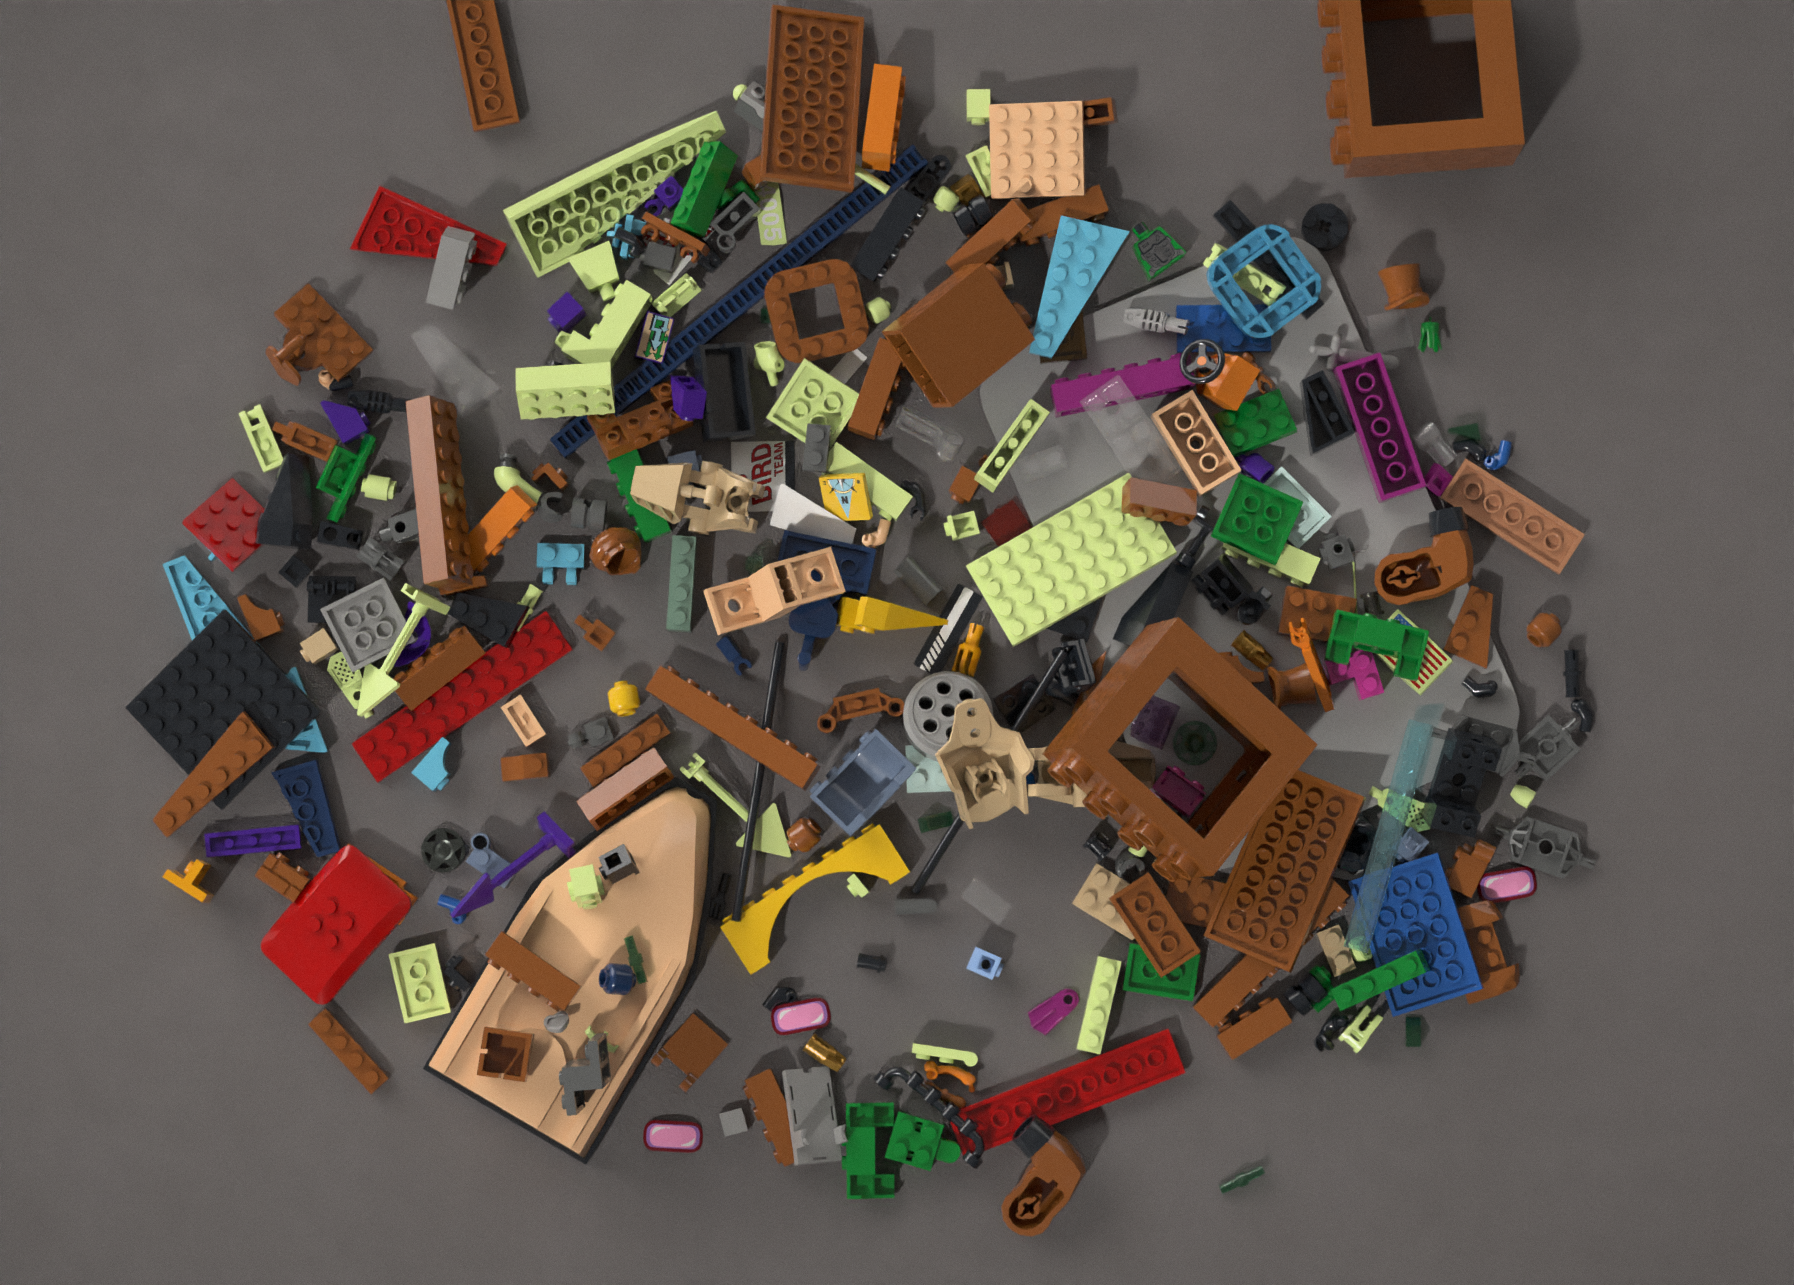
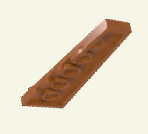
(225, 762)

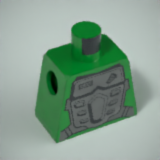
(1155, 250)

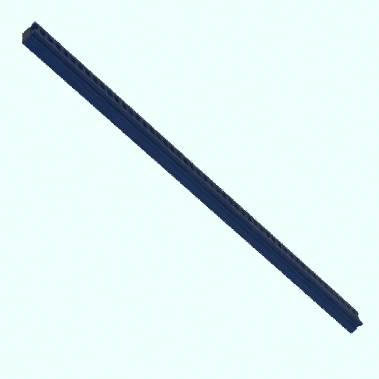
(746, 295)

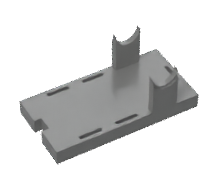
(815, 1122)

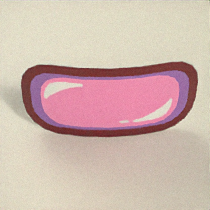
(1507, 885)
(800, 1016)
(673, 1136)

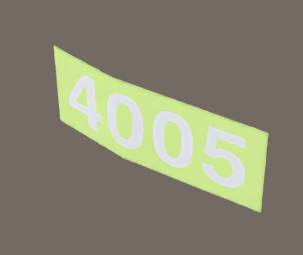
(771, 216)

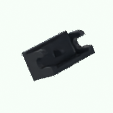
(1076, 671)

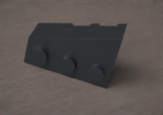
(1323, 414)

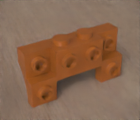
(639, 426)

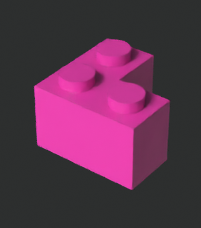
(1359, 669)

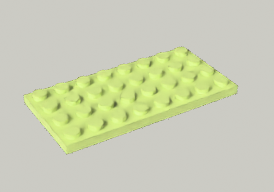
(1068, 562)

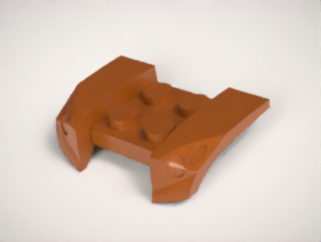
(1487, 952)

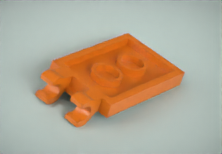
(1313, 663)

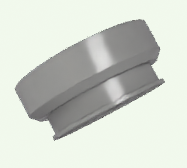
(916, 718)

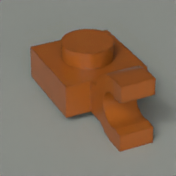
(596, 633)

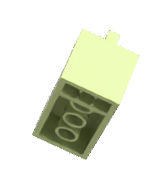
(614, 330)

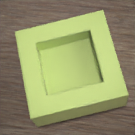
(856, 886)

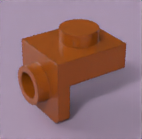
(556, 476)

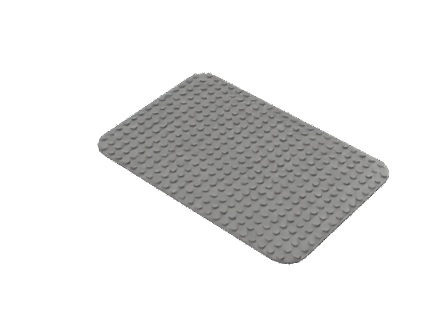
(1357, 738)

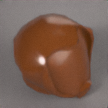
(616, 551)

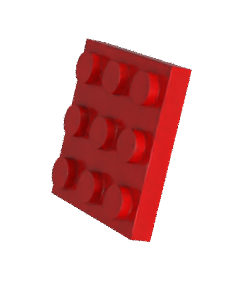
(227, 524)

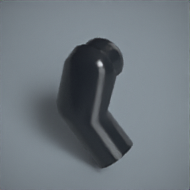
(1472, 446)

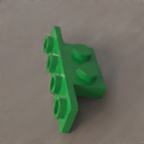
(342, 473)

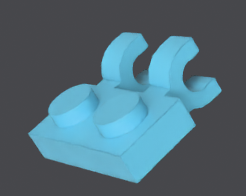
(560, 556)

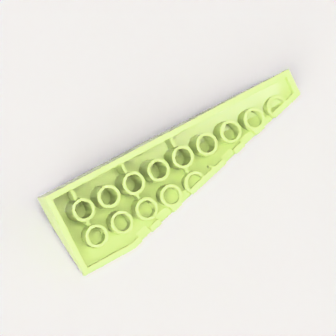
(590, 202)

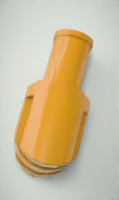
(969, 652)

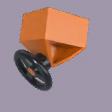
(1219, 377)

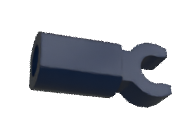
(732, 653)

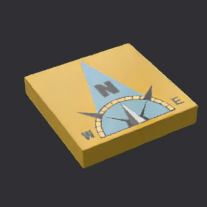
(846, 496)

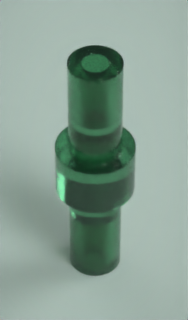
(635, 959)
(1241, 1179)

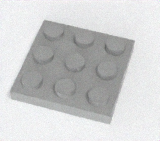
(366, 624)

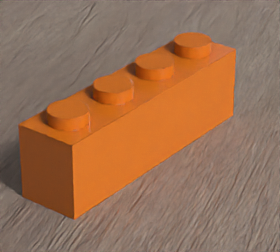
(499, 525)

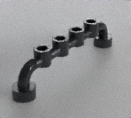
(949, 1111)

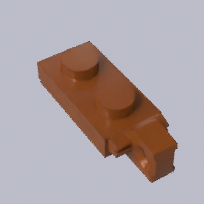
(306, 440)

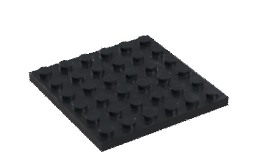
(209, 688)

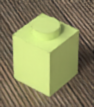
(978, 106)

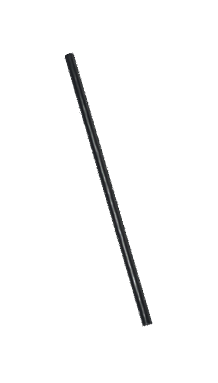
(1017, 726)
(757, 787)

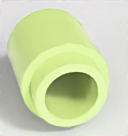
(379, 487)

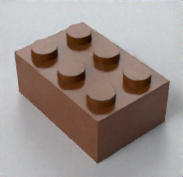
(1315, 608)

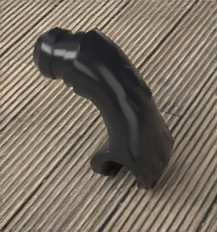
(915, 490)
(1324, 1037)

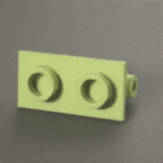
(676, 296)

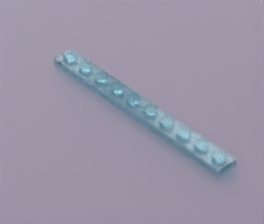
(1388, 836)

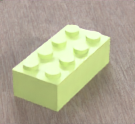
(565, 390)

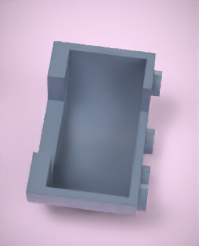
(862, 782)

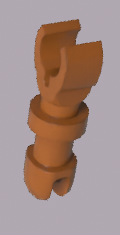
(1261, 377)
(959, 1101)

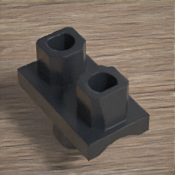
(1254, 606)

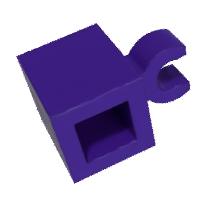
(667, 195)

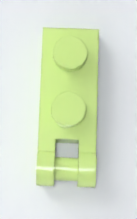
(262, 439)
(946, 1054)

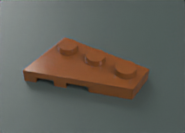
(1471, 628)

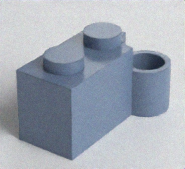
(488, 861)

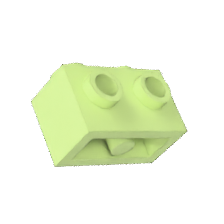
(585, 887)

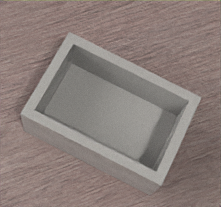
(451, 268)

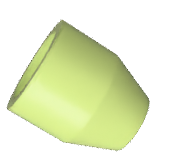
(1523, 795)

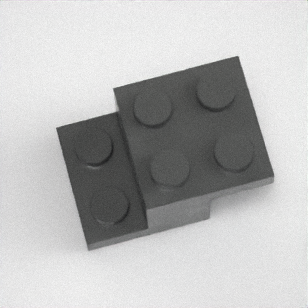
(585, 1074)

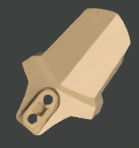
(985, 765)

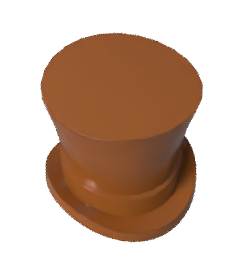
(1403, 287)
(1292, 686)

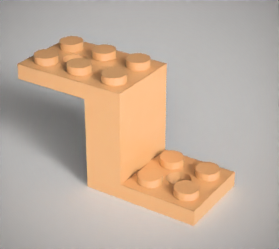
(774, 591)

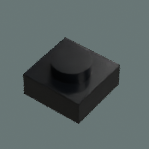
(295, 571)

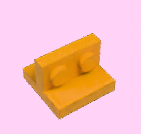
(190, 883)

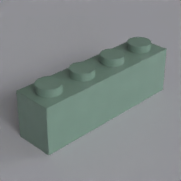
(681, 583)

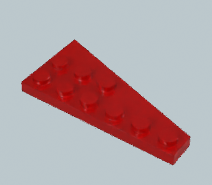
(410, 229)

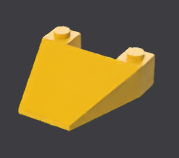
(877, 615)

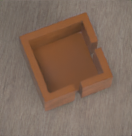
(507, 1053)

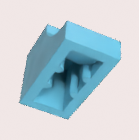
(432, 768)

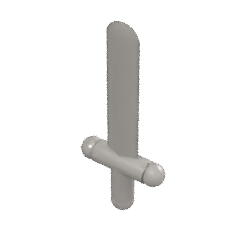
(1337, 353)

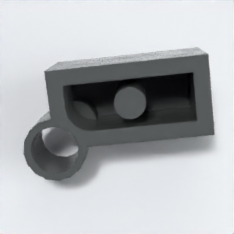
(734, 220)

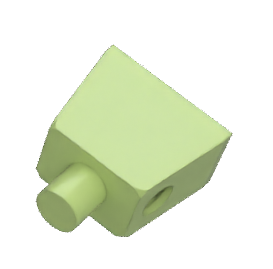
(597, 269)

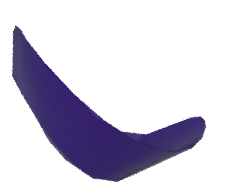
(415, 650)

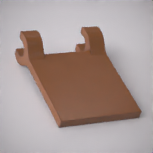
(691, 1050)

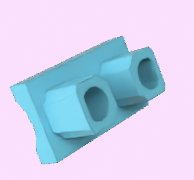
(631, 225)

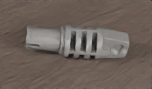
(1155, 320)

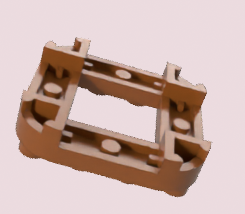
(849, 301)

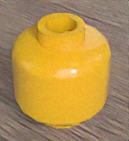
(623, 699)

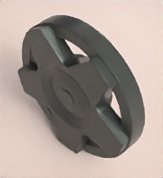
(443, 850)

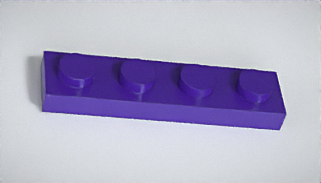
(253, 841)

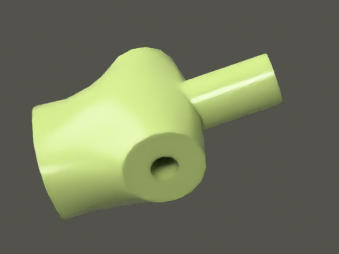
(768, 360)

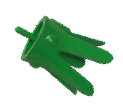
(1430, 332)

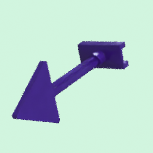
(482, 891)

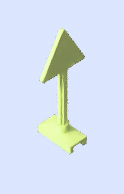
(377, 682)
(769, 831)

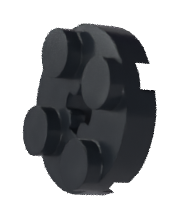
(1337, 230)

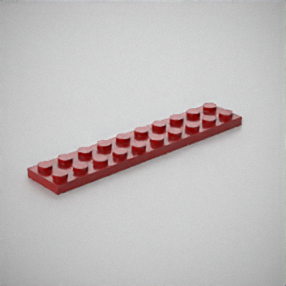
(462, 698)
(1074, 1089)

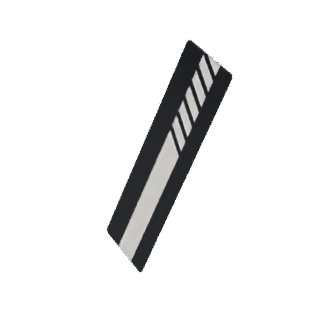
(945, 637)

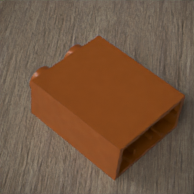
(960, 334)

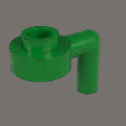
(730, 193)
(1322, 976)

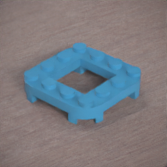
(1292, 261)

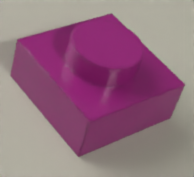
(1437, 479)

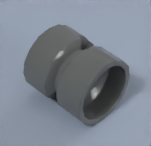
(588, 514)

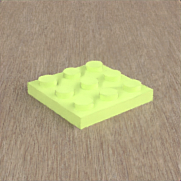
(814, 399)

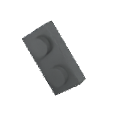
(817, 448)

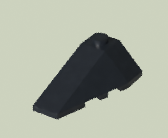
(288, 514)
(1156, 603)

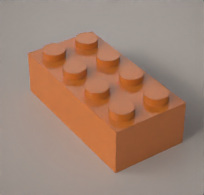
(883, 117)

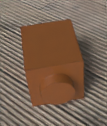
(964, 486)

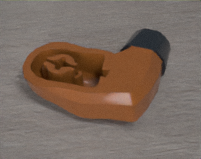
(1431, 569)
(1047, 1180)

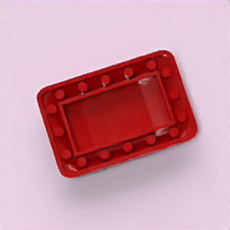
(335, 924)

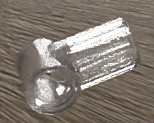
(1430, 440)

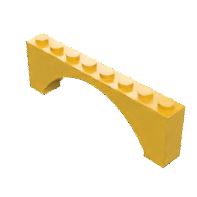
(867, 854)

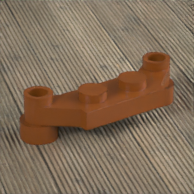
(859, 705)

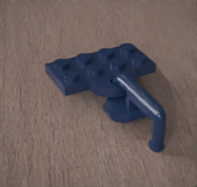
(820, 617)

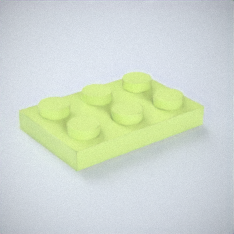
(420, 983)

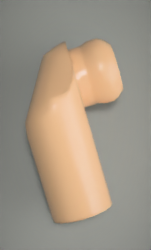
(878, 537)

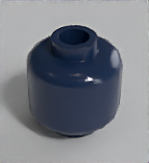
(617, 979)

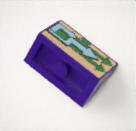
(654, 337)

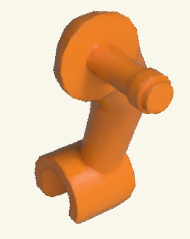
(933, 1071)

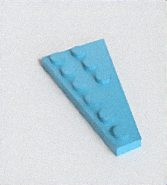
(1075, 268)
(194, 596)

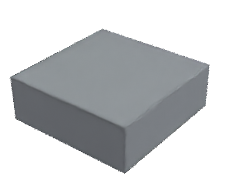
(733, 1122)

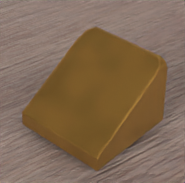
(966, 189)

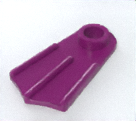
(1052, 1011)

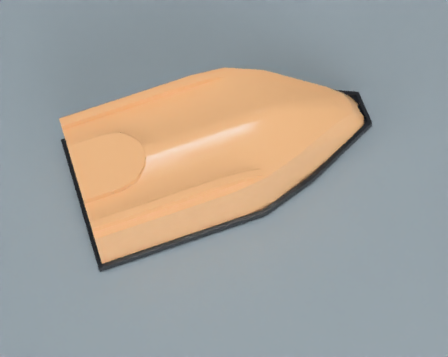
(666, 915)

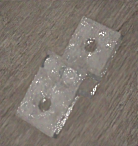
(1130, 432)

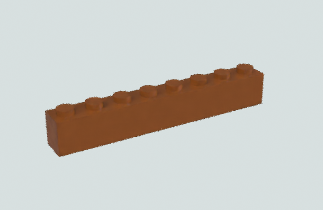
(732, 727)
(1249, 971)

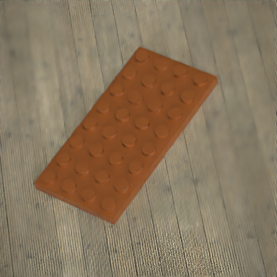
(812, 98)
(1285, 870)

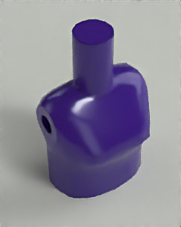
(1255, 467)

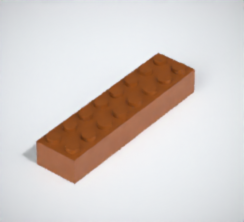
(439, 493)

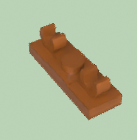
(674, 236)

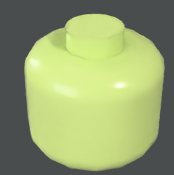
(945, 199)
(878, 310)

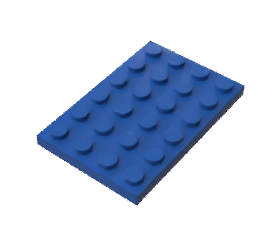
(1423, 916)

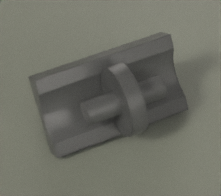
(380, 559)

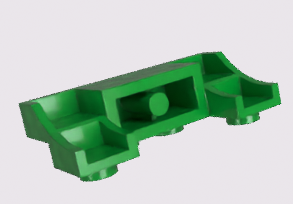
(1379, 637)
(860, 1150)

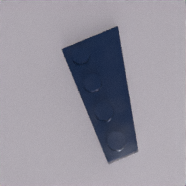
(308, 798)

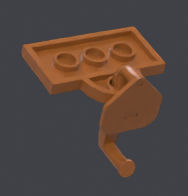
(319, 335)

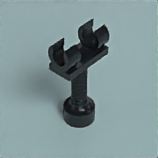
(1187, 558)

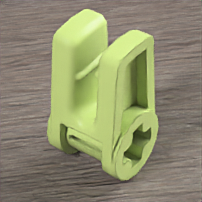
(1353, 1030)

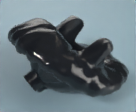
(1358, 846)

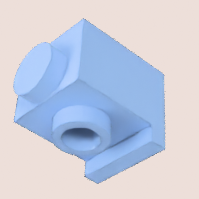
(976, 960)

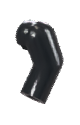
(631, 239)
(1480, 690)
(1586, 713)
(780, 994)

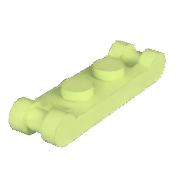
(1251, 279)

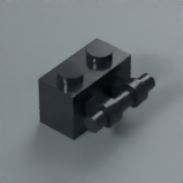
(1226, 581)

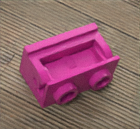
(1179, 791)

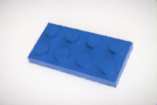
(1216, 324)

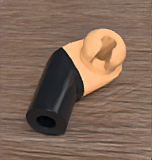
(331, 383)

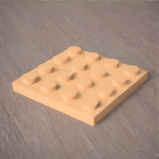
(1037, 150)

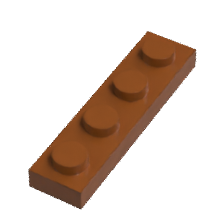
(625, 750)
(348, 1051)

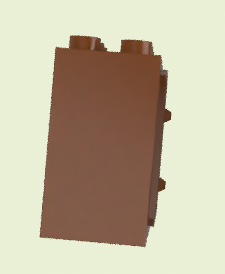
(1427, 145)
(1270, 757)

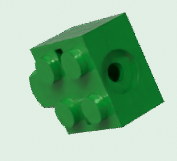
(920, 1142)

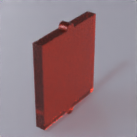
(1006, 523)

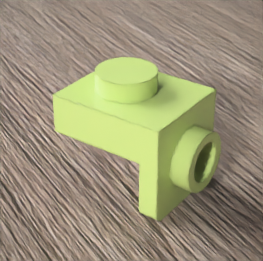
(961, 525)

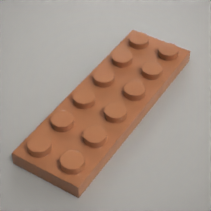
(1512, 516)

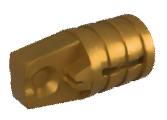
(1252, 650)
(824, 1053)

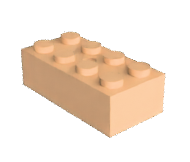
(1186, 422)

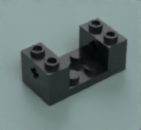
(1452, 805)

